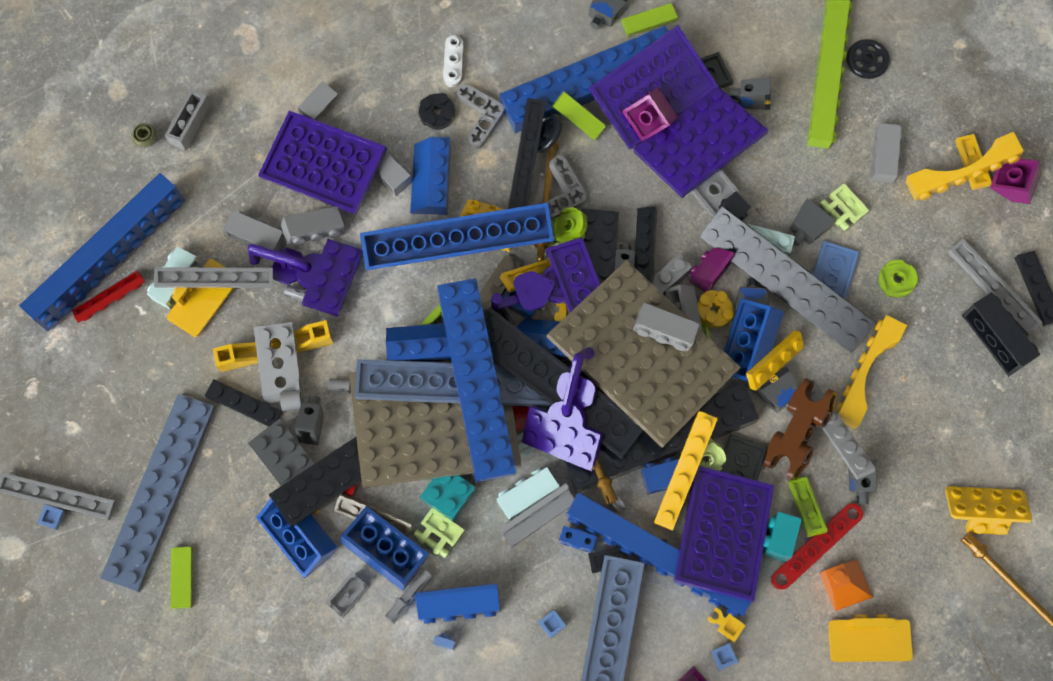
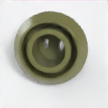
(144, 135)

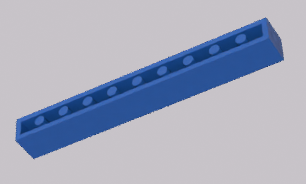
(642, 545)

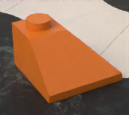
(846, 584)

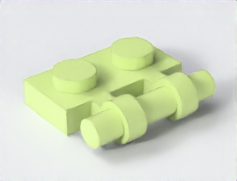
(848, 204)
(443, 528)

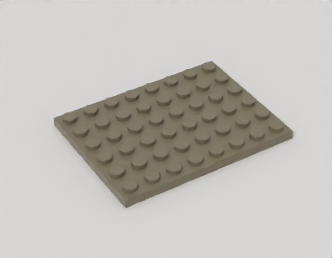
(643, 377)
(414, 439)

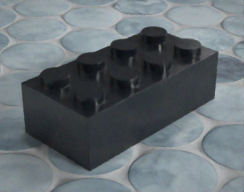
(1000, 334)

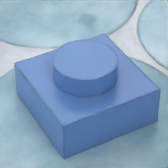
(51, 517)
(552, 624)
(444, 641)
(724, 656)

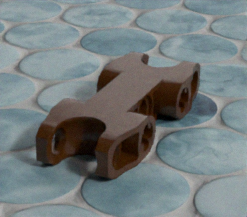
(800, 429)

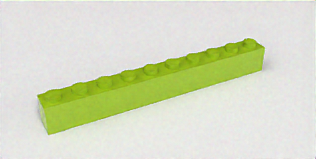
(828, 73)

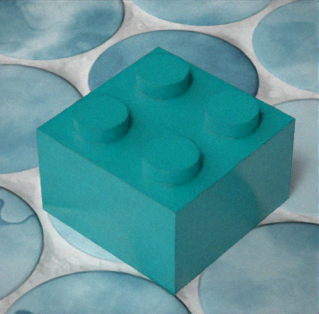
(448, 495)
(781, 536)

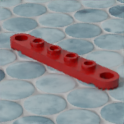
(816, 547)

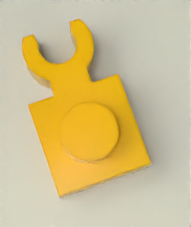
(729, 625)

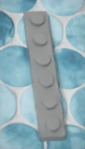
(212, 277)
(991, 282)
(844, 441)
(56, 496)

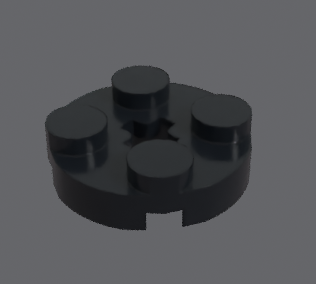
(432, 102)

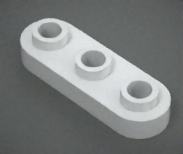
(453, 67)

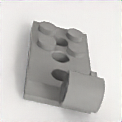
(712, 201)
(291, 394)

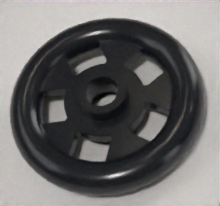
(863, 72)
(549, 134)

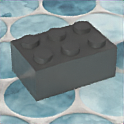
(281, 452)

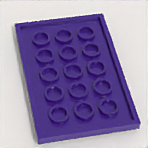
(665, 63)
(700, 141)
(322, 162)
(724, 534)

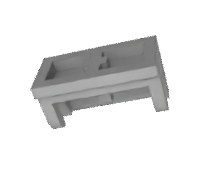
(317, 101)
(347, 595)

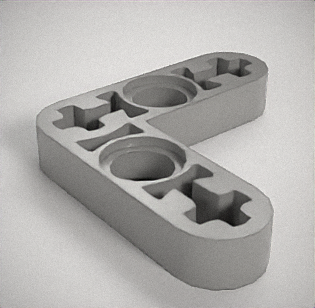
(487, 115)
(574, 188)

